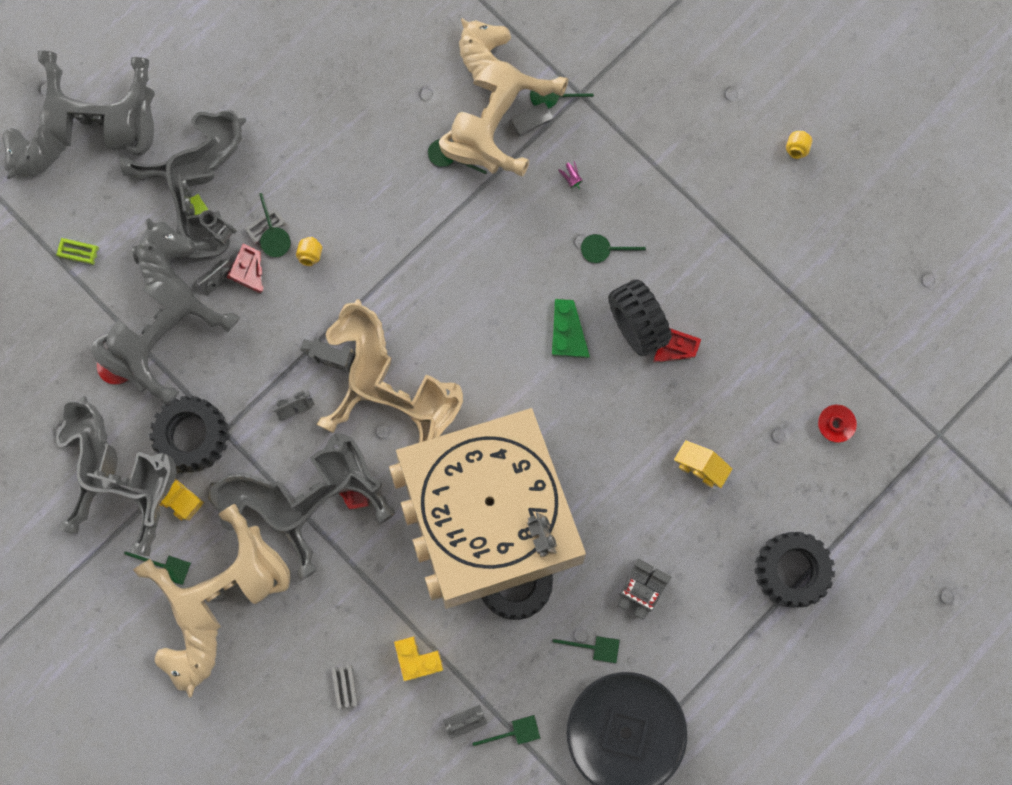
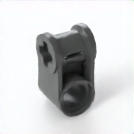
(219, 229)

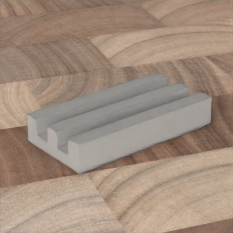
(248, 229)
(344, 687)

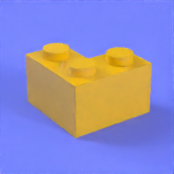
(703, 464)
(182, 501)
(412, 663)

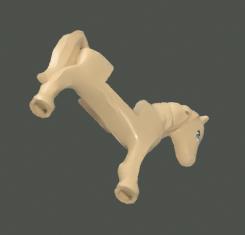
(474, 135)
(430, 407)
(252, 570)

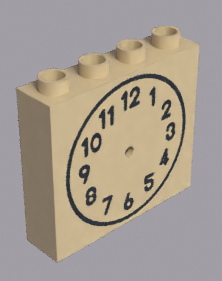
(474, 507)

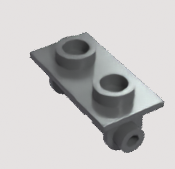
(211, 281)
(286, 406)
(546, 541)
(465, 722)

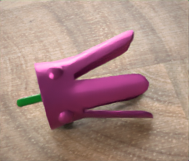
(575, 179)

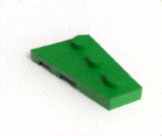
(567, 331)

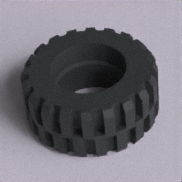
(639, 317)
(172, 415)
(820, 569)
(522, 608)

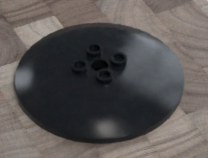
(655, 723)

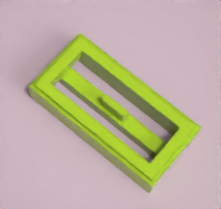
(92, 255)

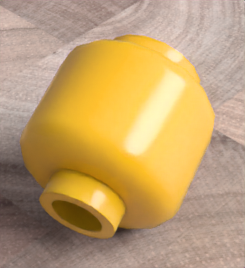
(799, 144)
(309, 251)

